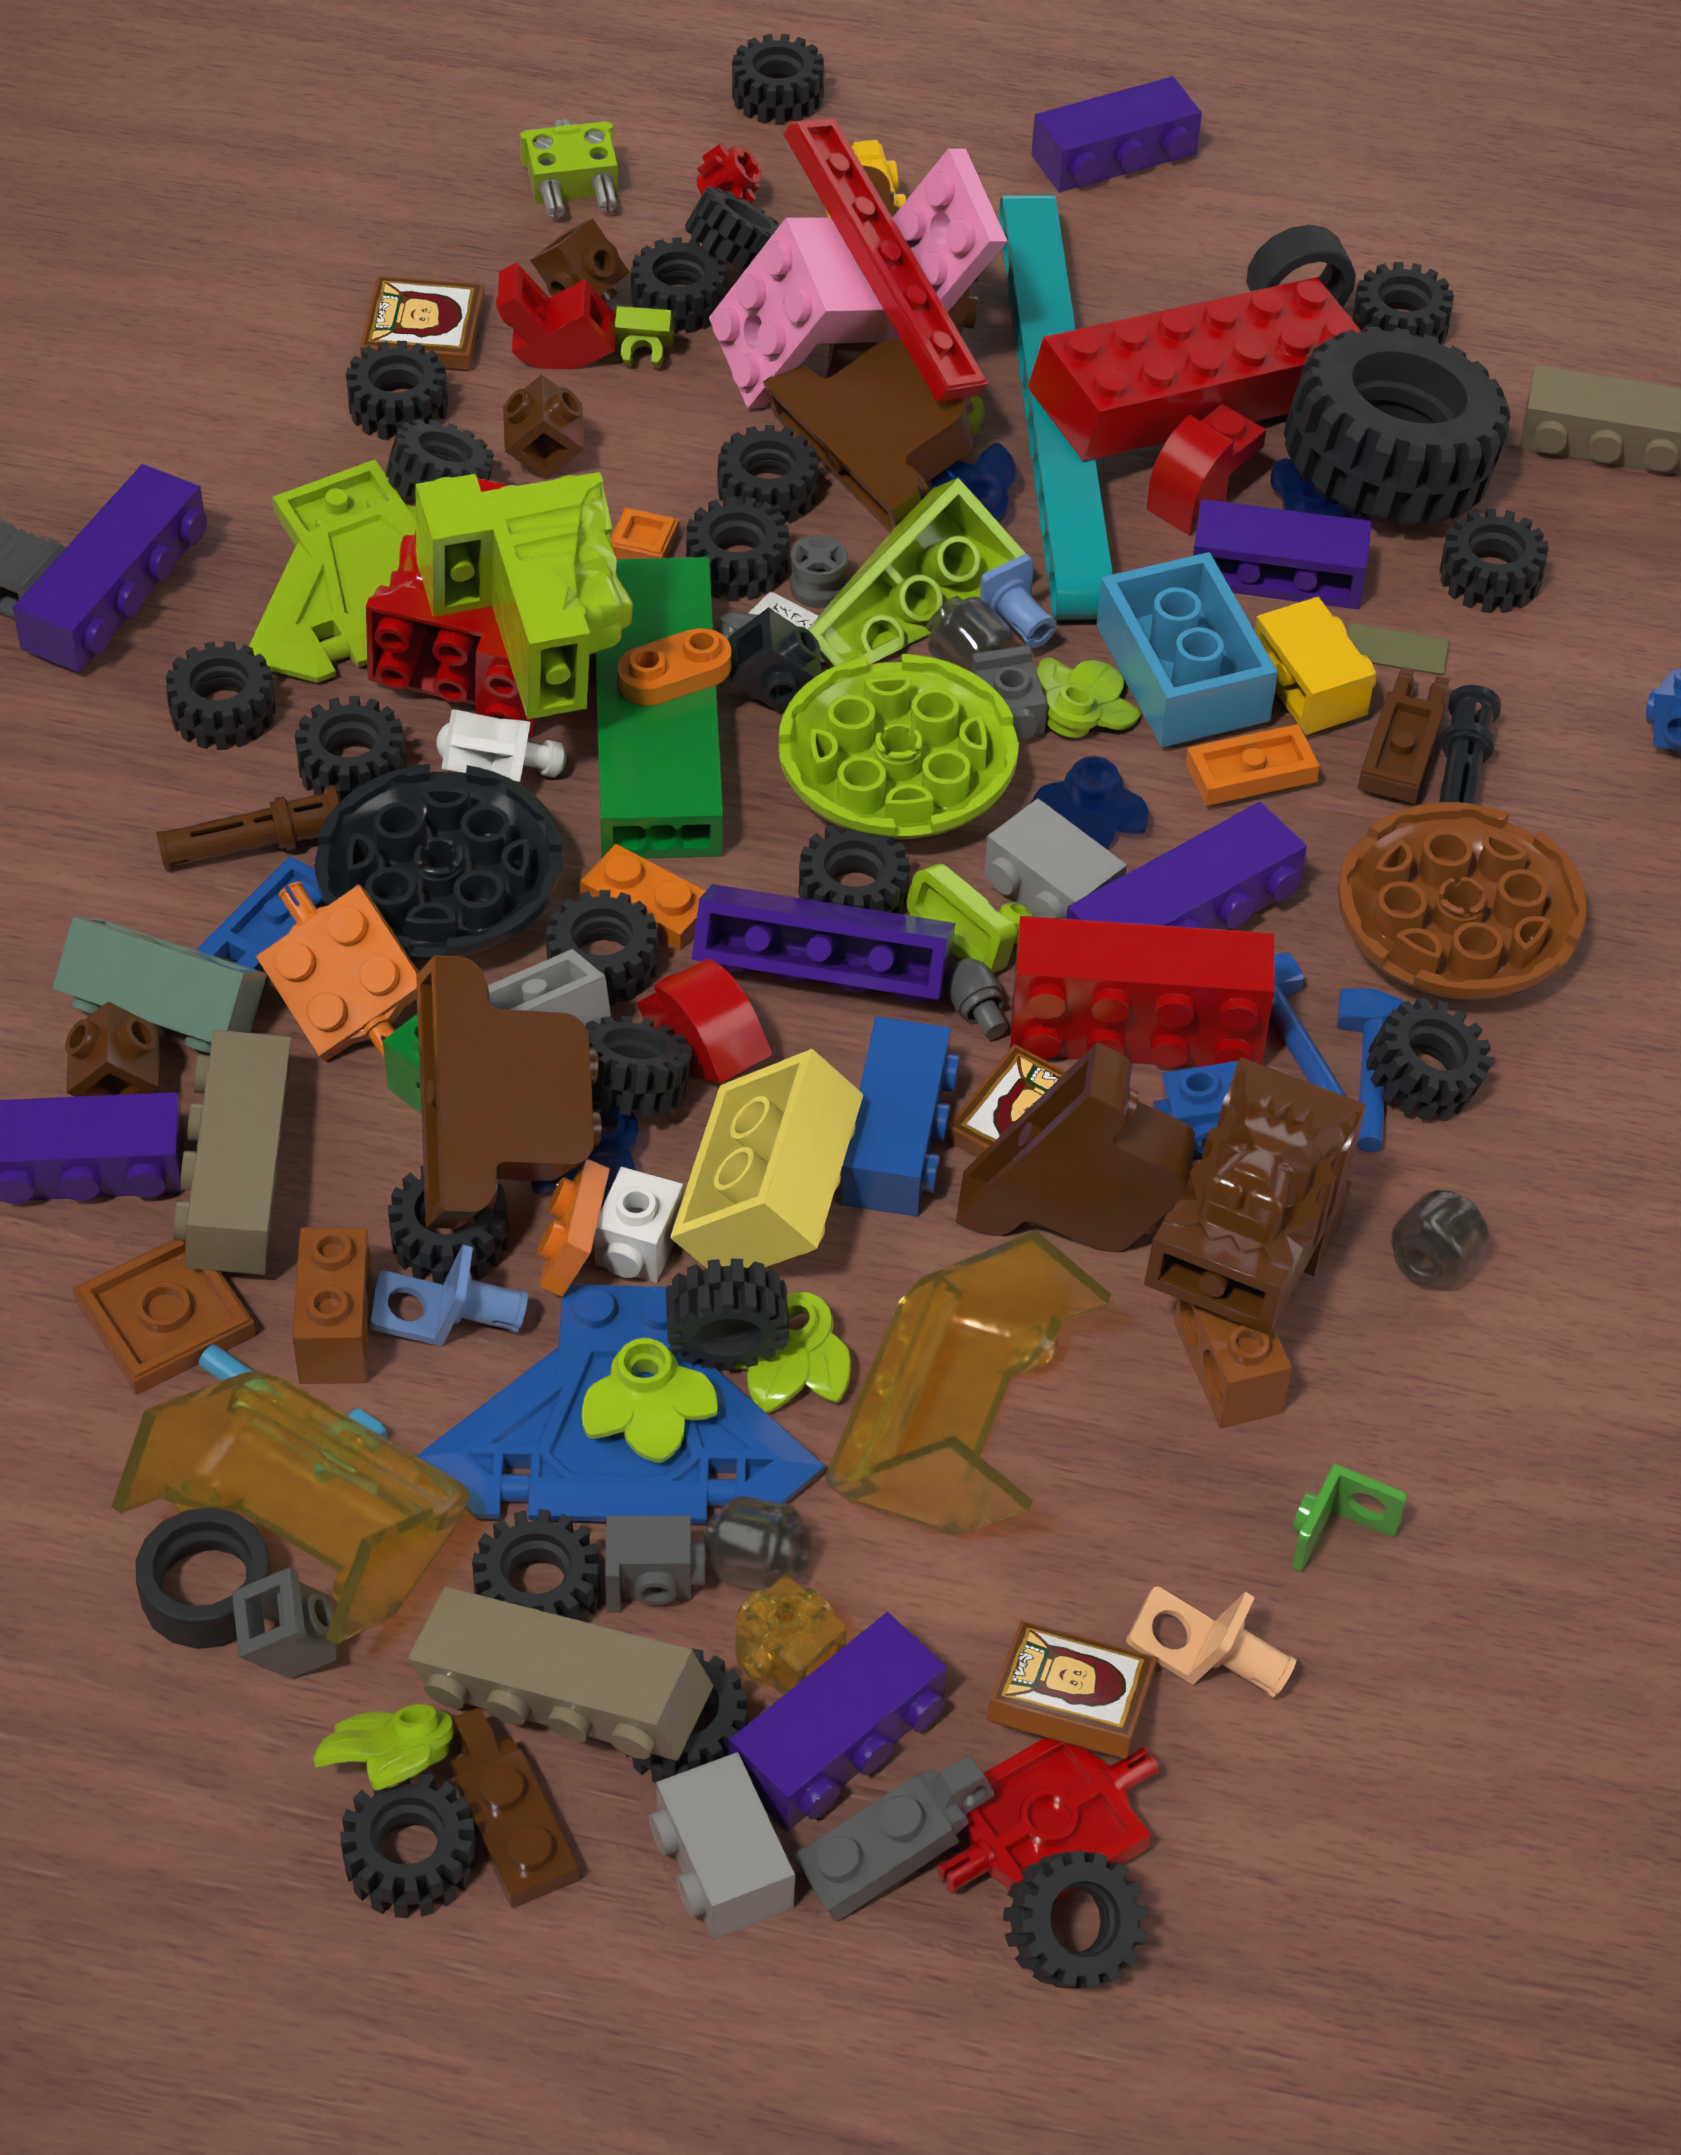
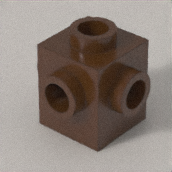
(580, 256)
(543, 426)
(112, 1054)

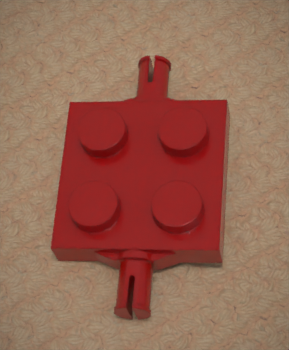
(1050, 1804)

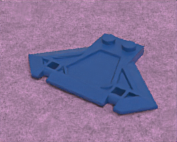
(540, 1428)

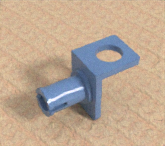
(1009, 594)
(446, 1303)

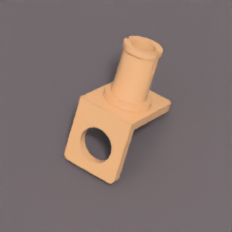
(1211, 1643)

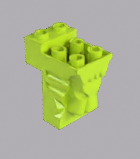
(540, 564)

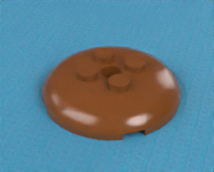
(1461, 901)

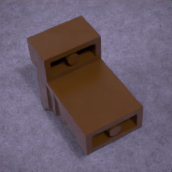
(1259, 1198)

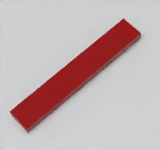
(885, 259)

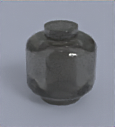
(966, 629)
(1439, 1238)
(758, 1543)

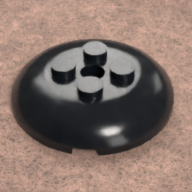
(443, 857)

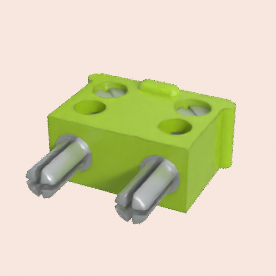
(571, 164)

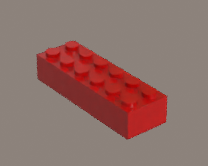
(1144, 374)

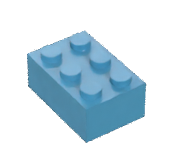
(1186, 649)

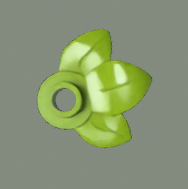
(1084, 697)
(809, 1358)
(649, 1408)
(390, 1743)

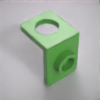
(1338, 1498)

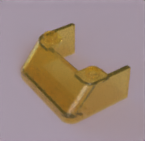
(941, 1381)
(306, 1477)

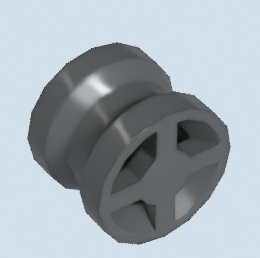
(817, 570)

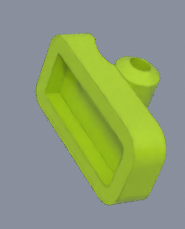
(979, 929)

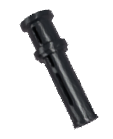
(1468, 741)

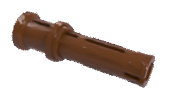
(280, 824)

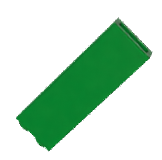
(661, 759)

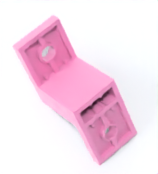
(812, 291)

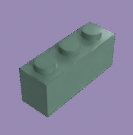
(157, 980)

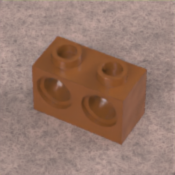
(332, 1305)
(1236, 1365)

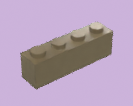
(1603, 420)
(236, 1152)
(560, 1674)

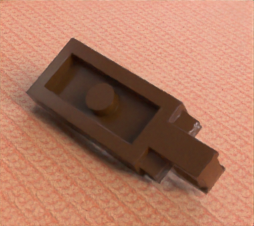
(510, 1813)

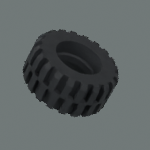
(1396, 426)

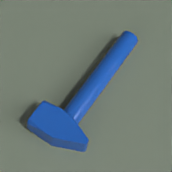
(1287, 980)
(1365, 1012)

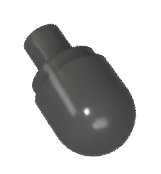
(977, 996)

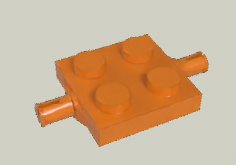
(340, 971)

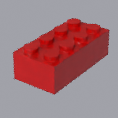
(1142, 991)

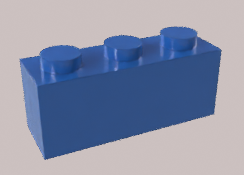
(900, 1117)

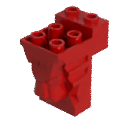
(453, 659)

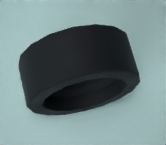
(1300, 247)
(184, 1535)

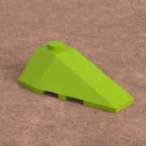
(916, 569)

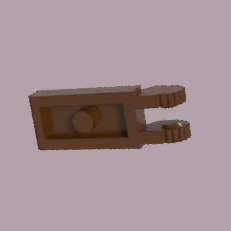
(1403, 739)

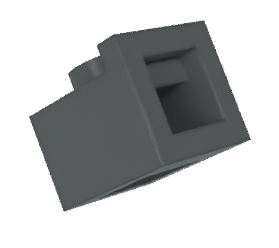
(1015, 680)
(651, 1560)
(301, 1620)

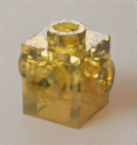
(786, 1634)

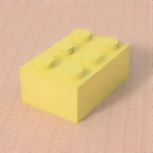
(768, 1163)

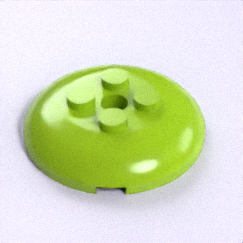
(898, 746)

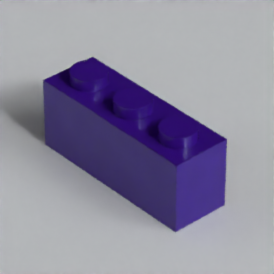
(1116, 134)
(1285, 552)
(91, 1147)
(840, 1721)

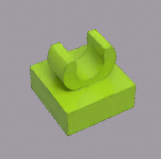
(644, 329)

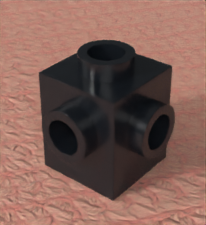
(773, 659)

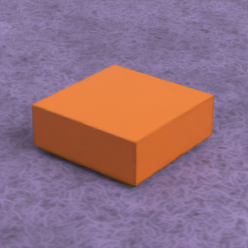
(644, 535)

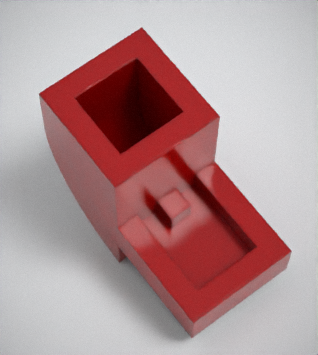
(558, 329)
(1198, 464)
(712, 1016)

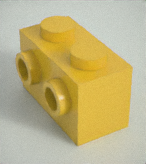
(1318, 666)

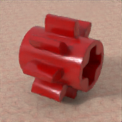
(730, 171)

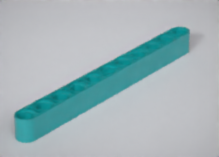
(1064, 484)

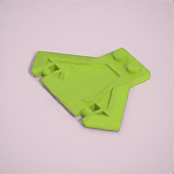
(345, 548)

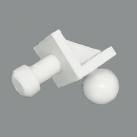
(496, 746)

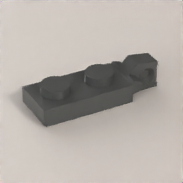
(893, 1836)

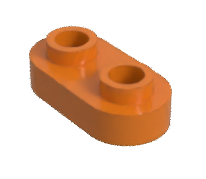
(674, 667)

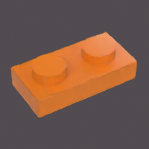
(1252, 764)
(666, 895)
(571, 1235)

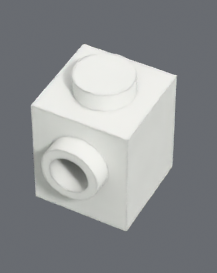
(637, 1225)

